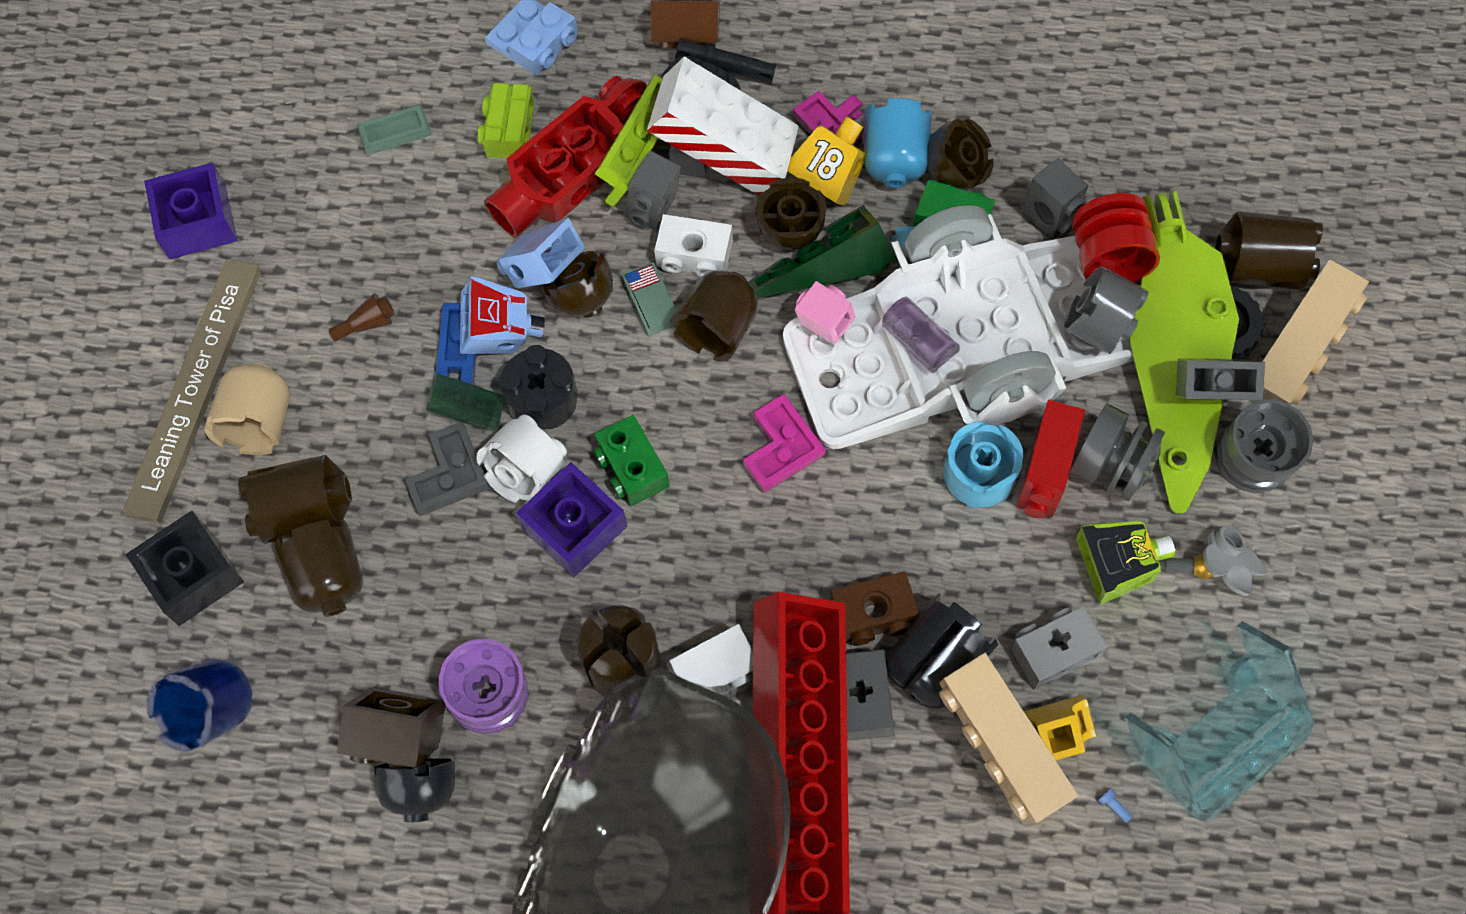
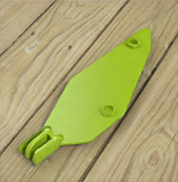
(1184, 316)

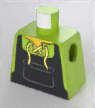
(1121, 557)

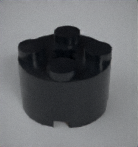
(539, 386)

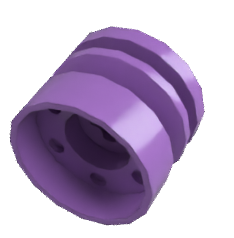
(469, 669)

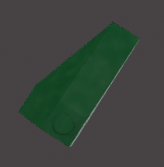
(849, 251)

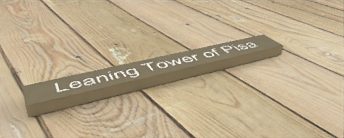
(192, 392)

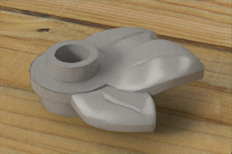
(1232, 560)

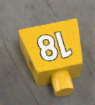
(830, 160)

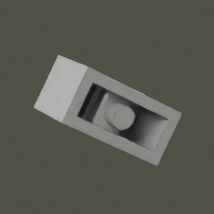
(1042, 662)

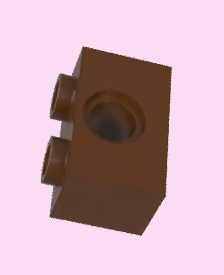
(891, 594)

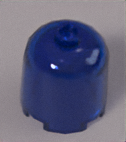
(200, 703)

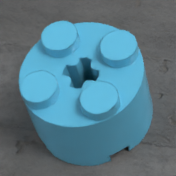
(966, 463)

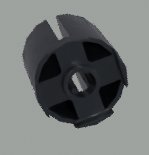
(925, 639)

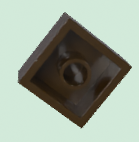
(390, 728)

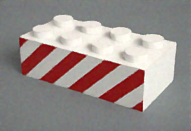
(722, 127)

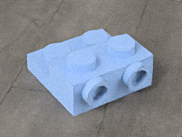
(533, 34)

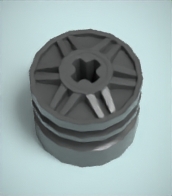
(1277, 432)
(1118, 452)

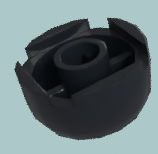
(417, 789)

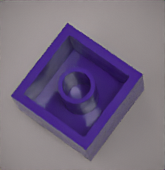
(190, 211)
(572, 519)

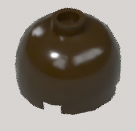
(959, 154)
(791, 213)
(581, 286)

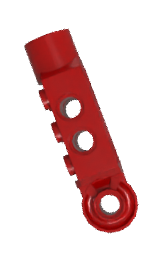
(560, 162)

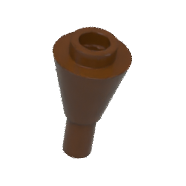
(371, 314)

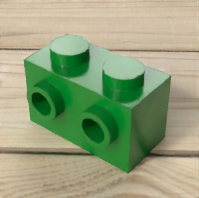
(631, 461)

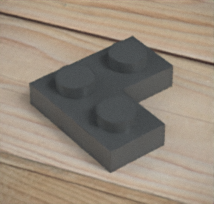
(454, 478)

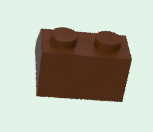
(687, 19)

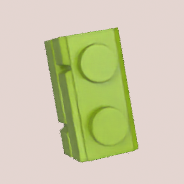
(508, 119)

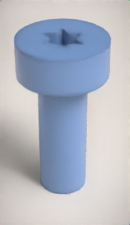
(1114, 804)

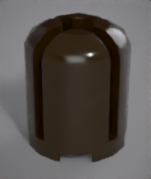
(603, 650)

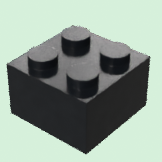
(184, 568)

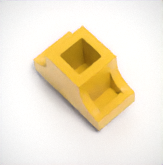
(1063, 726)

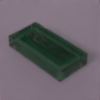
(465, 402)

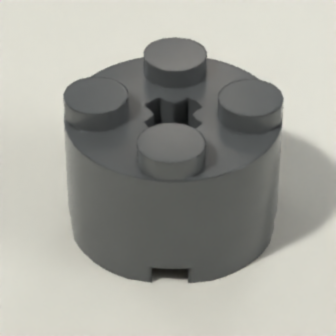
(1105, 310)

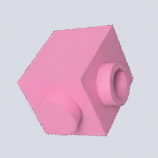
(825, 311)

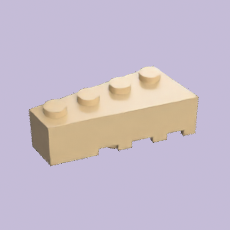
(1310, 331)
(1006, 741)

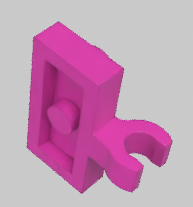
(819, 111)

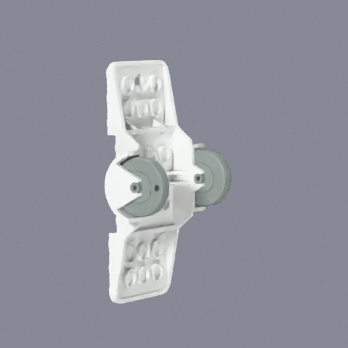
(989, 296)

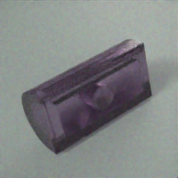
(919, 334)

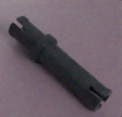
(728, 61)

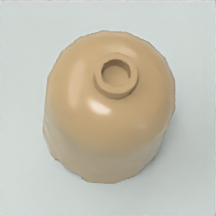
(249, 409)

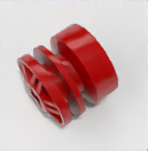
(1116, 235)

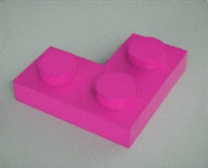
(791, 445)

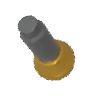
(1186, 565)

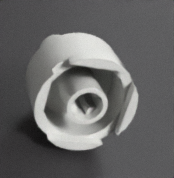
(521, 459)

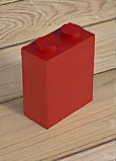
(1050, 459)

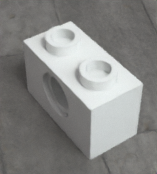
(681, 233)

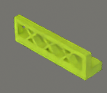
(630, 145)

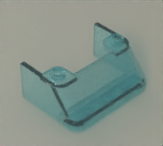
(1238, 738)

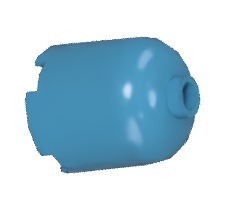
(896, 141)

